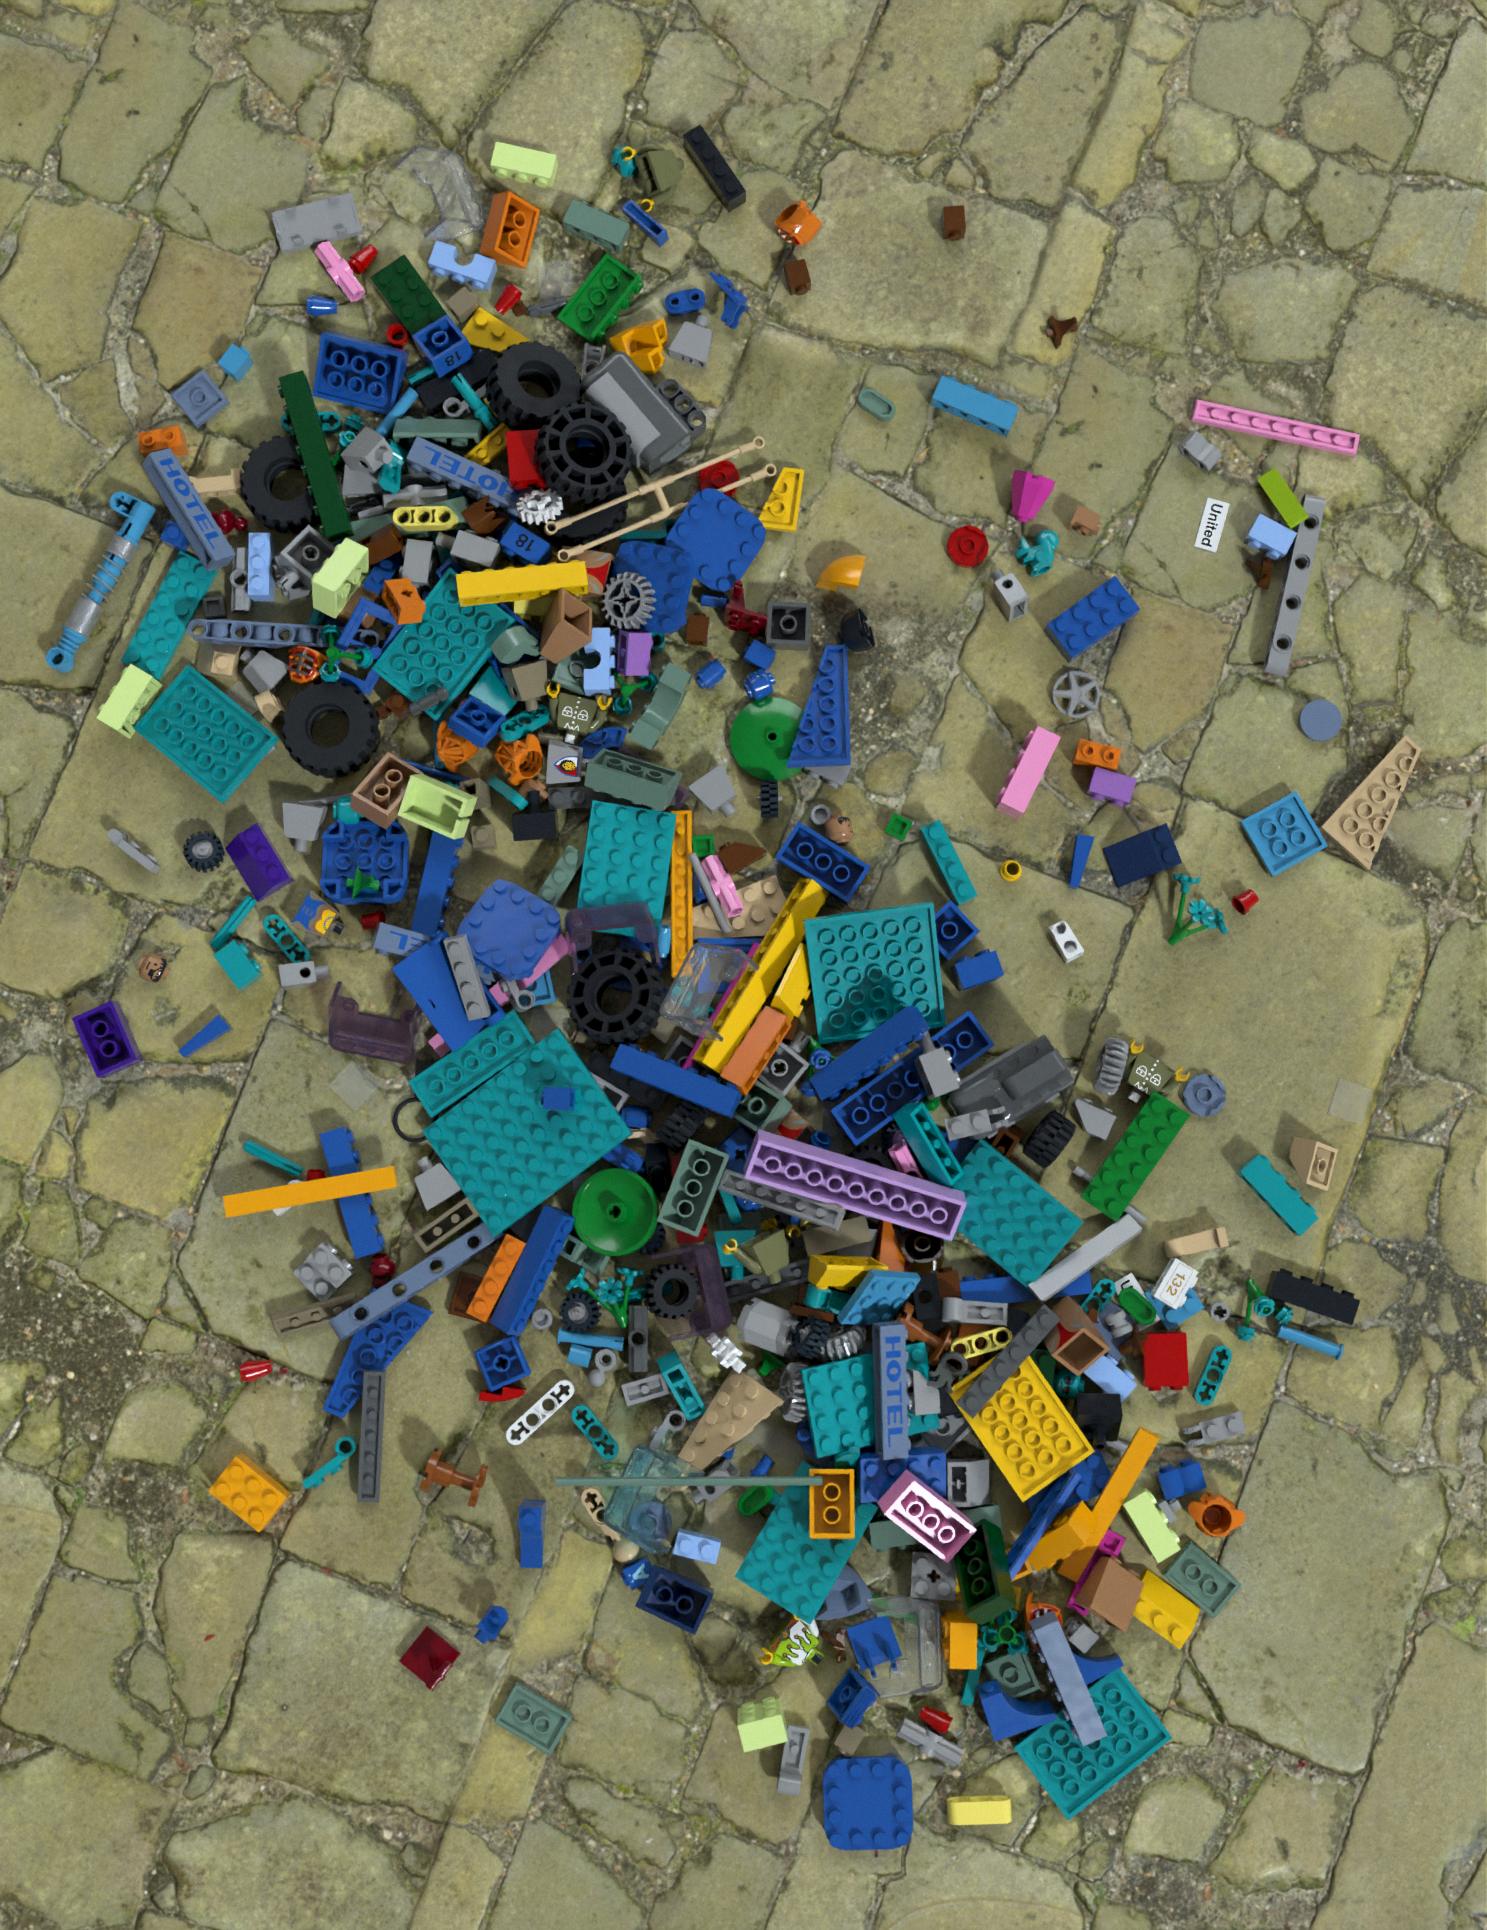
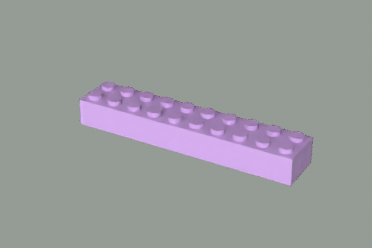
(854, 1185)

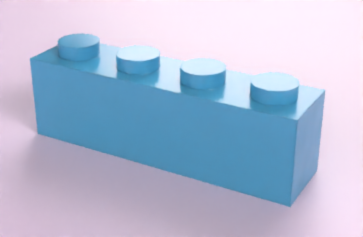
(974, 405)

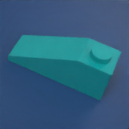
(681, 1385)

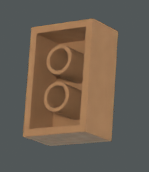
(383, 790)

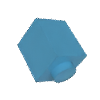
(236, 362)

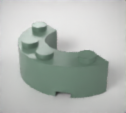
(665, 704)

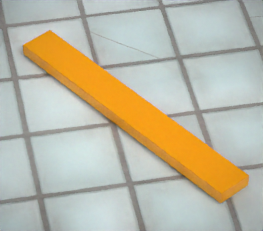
(681, 890)
(310, 1191)
(1112, 1498)

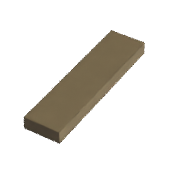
(312, 1314)

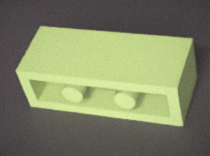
(524, 164)

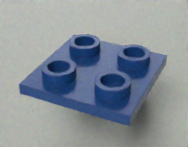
(735, 301)
(874, 1643)

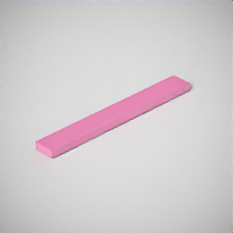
(1275, 428)
(555, 952)

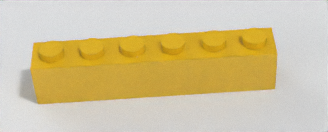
(521, 583)

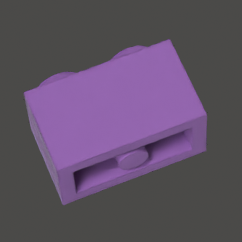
(634, 652)
(1110, 787)

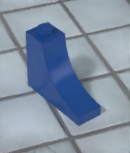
(532, 1532)
(1096, 1667)
(1011, 1716)

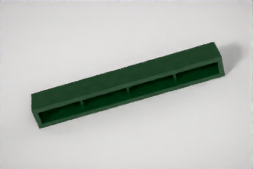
(316, 456)

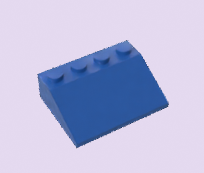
(359, 372)

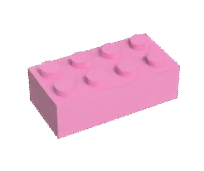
(1029, 769)
(926, 1516)

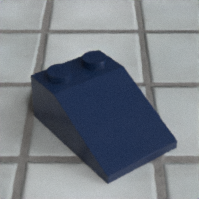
(1142, 855)
(675, 1598)

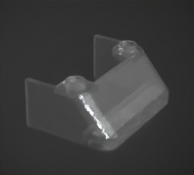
(451, 189)
(697, 985)
(922, 1664)

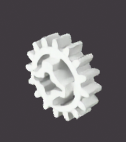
(539, 506)
(726, 1352)

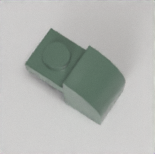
(513, 644)
(579, 1253)

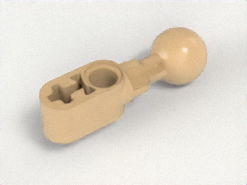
(623, 1549)

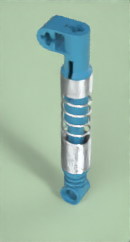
(119, 553)

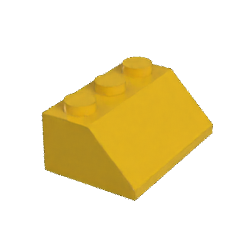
(794, 985)
(841, 1270)
(1165, 1610)

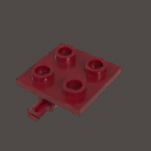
(741, 619)
(430, 1657)

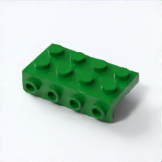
(600, 299)

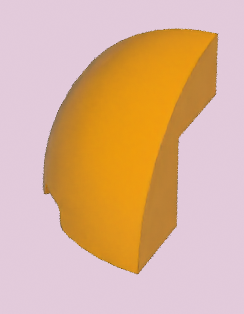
(643, 344)
(842, 572)

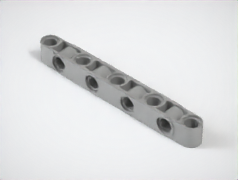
(1294, 587)

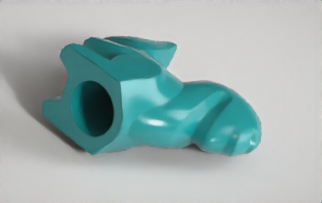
(1039, 556)

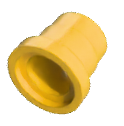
(1005, 875)

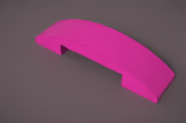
(1109, 1546)

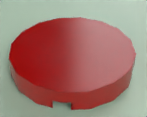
(718, 476)
(967, 546)

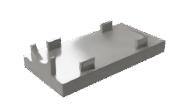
(317, 223)

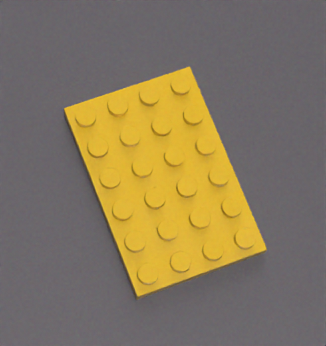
(1026, 1429)

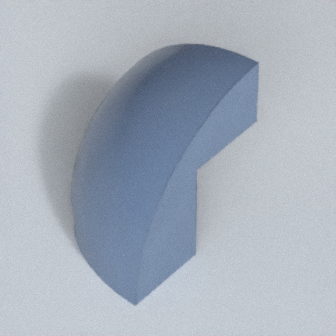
(845, 1597)

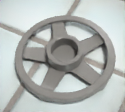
(1076, 694)

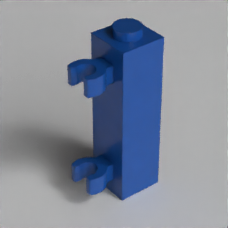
(626, 1159)

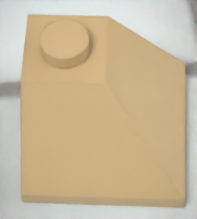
(219, 661)
(1313, 1161)

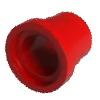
(393, 331)
(1244, 901)
(370, 921)

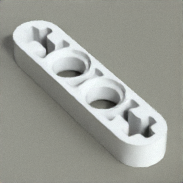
(542, 1414)

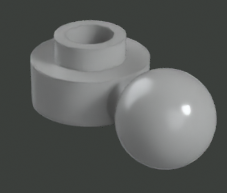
(597, 1376)

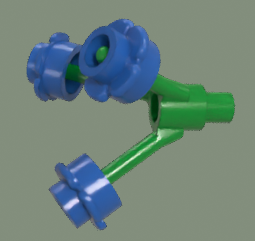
(818, 1058)

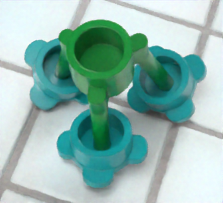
(1005, 1633)

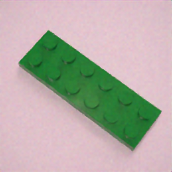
(1134, 1155)

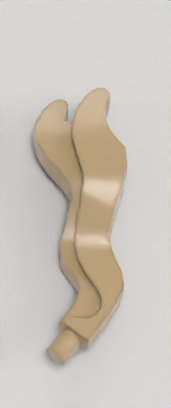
(644, 1134)

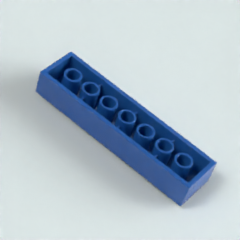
(901, 1084)

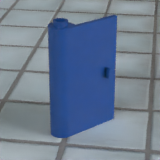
(430, 976)

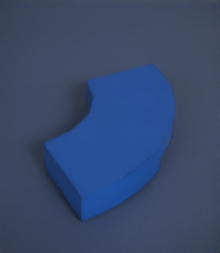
(605, 738)

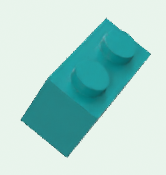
(238, 964)

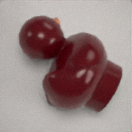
(227, 521)
(381, 1267)

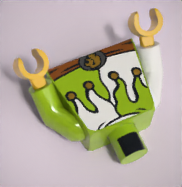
(793, 1644)

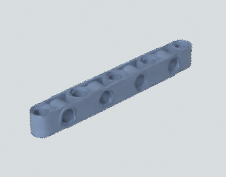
(268, 634)
(414, 1281)

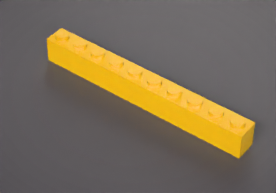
(756, 986)

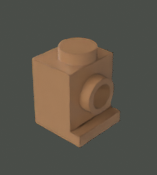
(1085, 522)

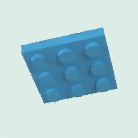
(1283, 834)
(878, 1297)

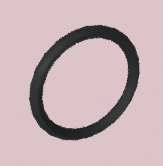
(395, 1121)

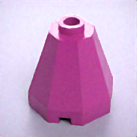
(1029, 494)

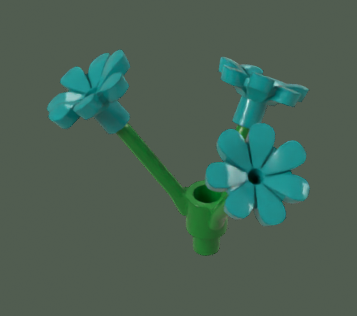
(1198, 912)
(609, 1292)

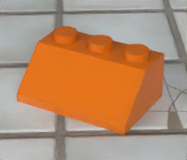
(509, 230)

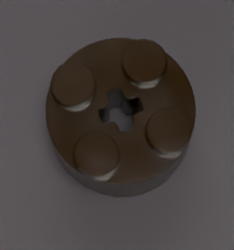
(922, 1252)

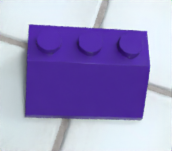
(258, 862)

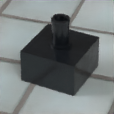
(535, 822)
(1098, 1417)

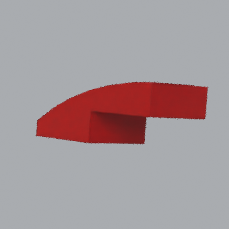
(508, 1393)

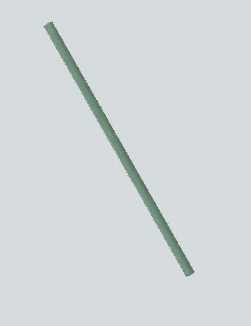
(690, 1481)

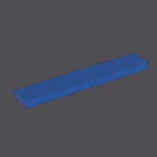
(1041, 1520)

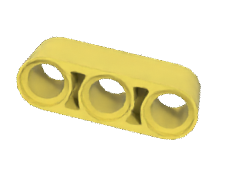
(435, 520)
(991, 1342)
(979, 1810)

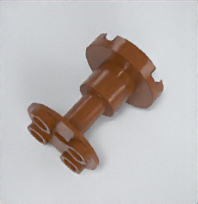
(916, 1332)
(445, 1474)

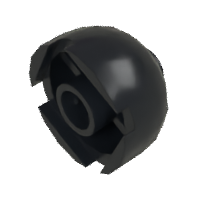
(855, 631)

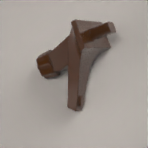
(1058, 329)
(1263, 571)
(1134, 1344)
(838, 1643)

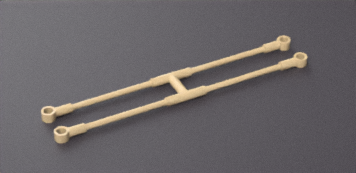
(656, 487)

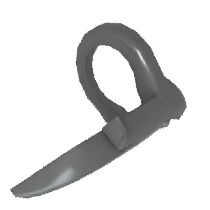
(946, 1373)

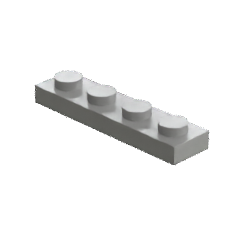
(467, 977)

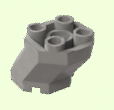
(769, 1327)

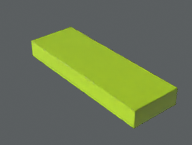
(1282, 498)

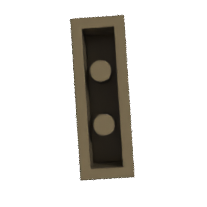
(446, 1225)
(822, 1240)

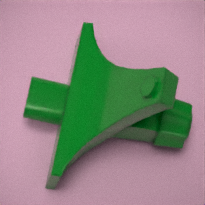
(362, 882)
(771, 1361)

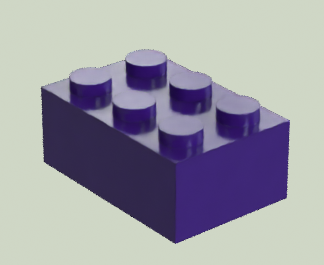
(107, 1039)

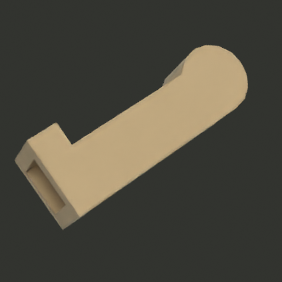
(219, 485)
(270, 706)
(1196, 1242)

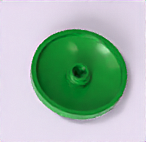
(750, 741)
(596, 1209)

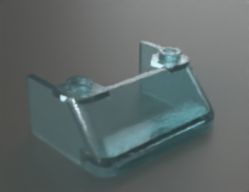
(630, 1504)

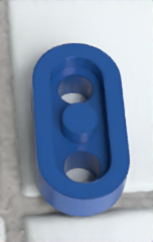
(686, 304)

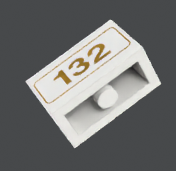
(1174, 1283)

